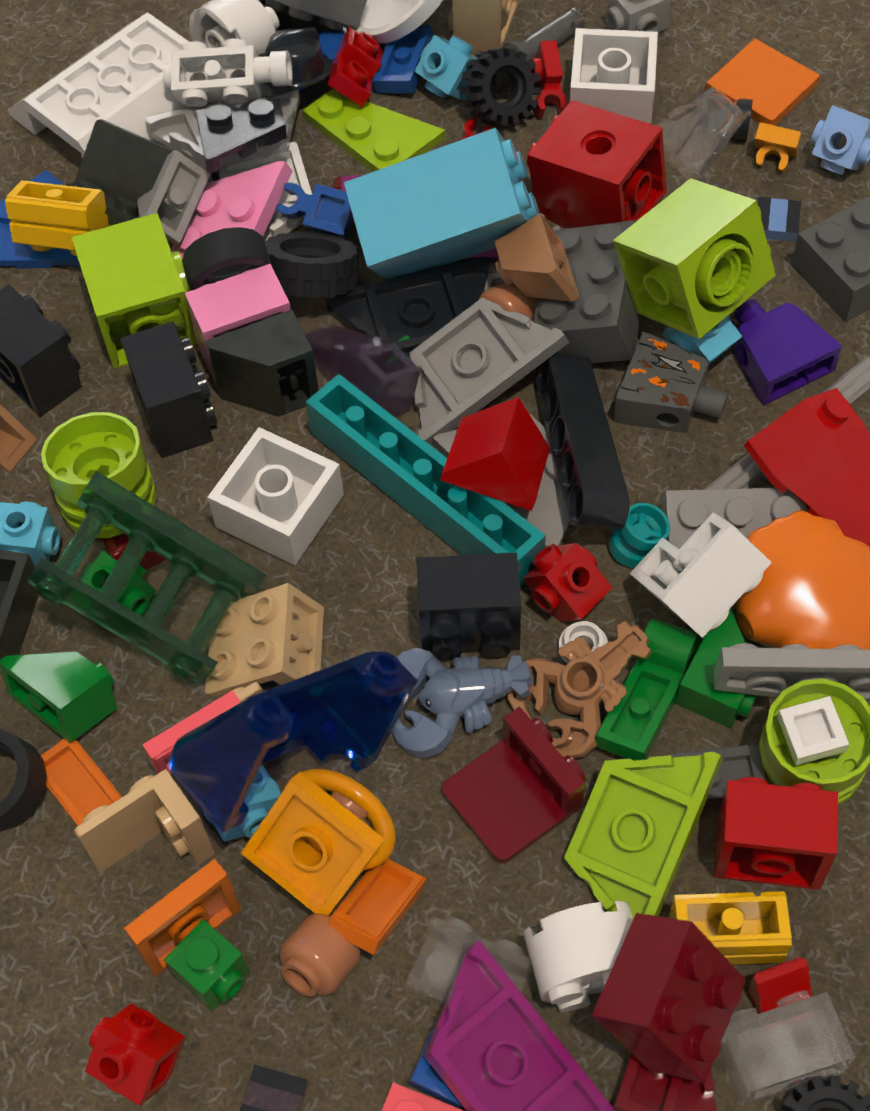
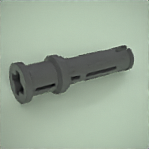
(558, 29)

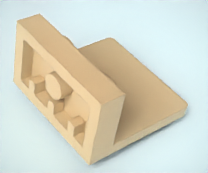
(266, 639)
(148, 809)

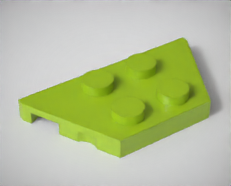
(640, 827)

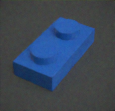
(400, 61)

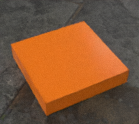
(767, 78)
(165, 924)

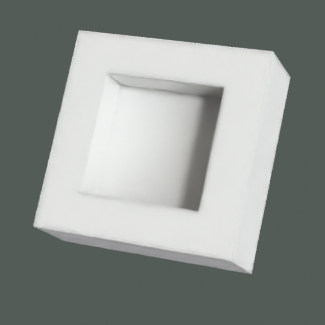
(812, 730)

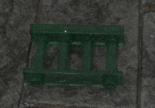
(148, 531)

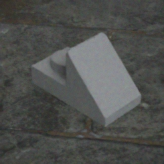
(175, 195)

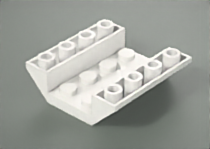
(111, 83)

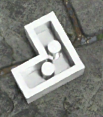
(704, 574)

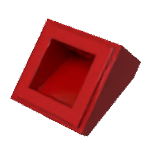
(778, 982)

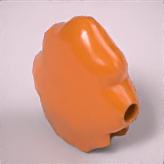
(811, 590)

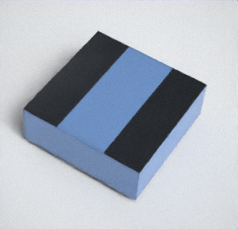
(780, 218)

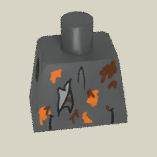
(666, 388)

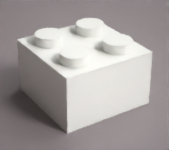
(615, 71)
(276, 495)

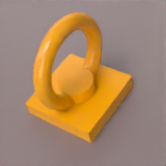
(317, 843)

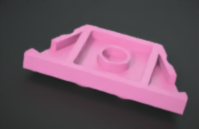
(237, 201)

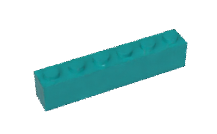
(411, 475)

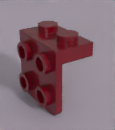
(516, 788)

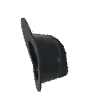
(307, 59)

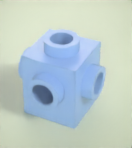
(828, 137)

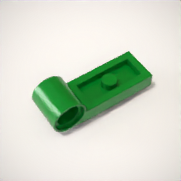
(650, 693)

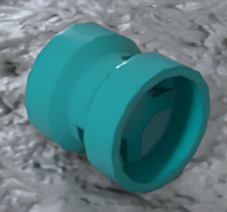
(642, 531)

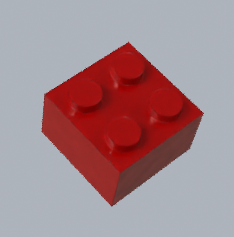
(776, 833)

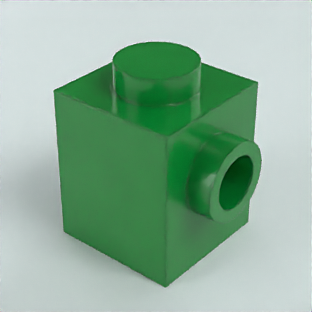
(208, 966)

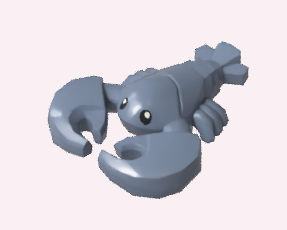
(452, 696)

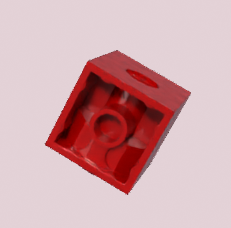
(597, 168)

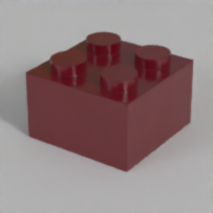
(670, 997)

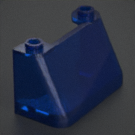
(331, 711)

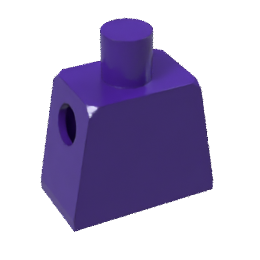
(782, 349)

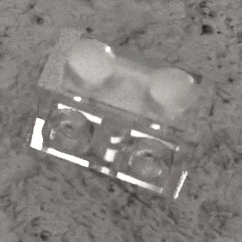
(784, 1046)

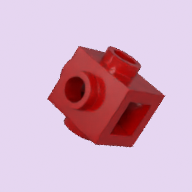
(566, 581)
(133, 1053)

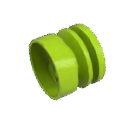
(93, 444)
(833, 773)

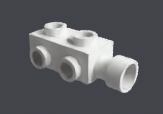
(221, 71)

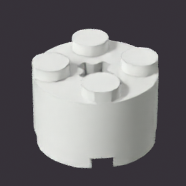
(233, 19)
(576, 952)

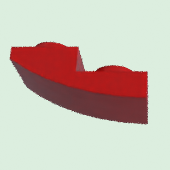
(355, 65)

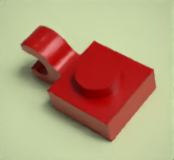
(550, 71)

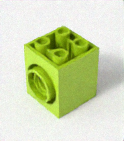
(695, 257)
(133, 281)

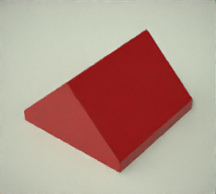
(499, 454)

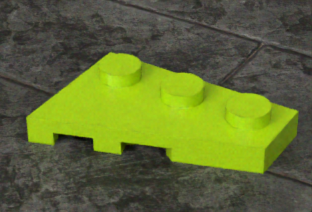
(371, 132)

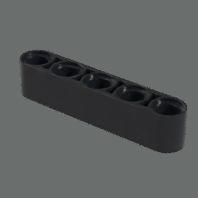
(582, 443)

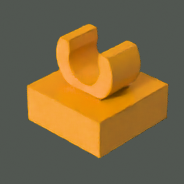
(776, 141)

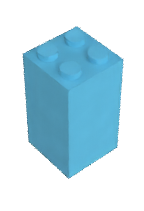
(440, 205)

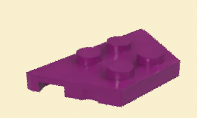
(500, 1050)

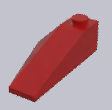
(822, 458)

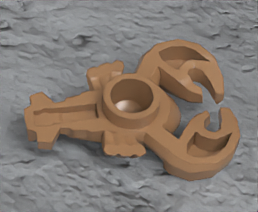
(583, 686)

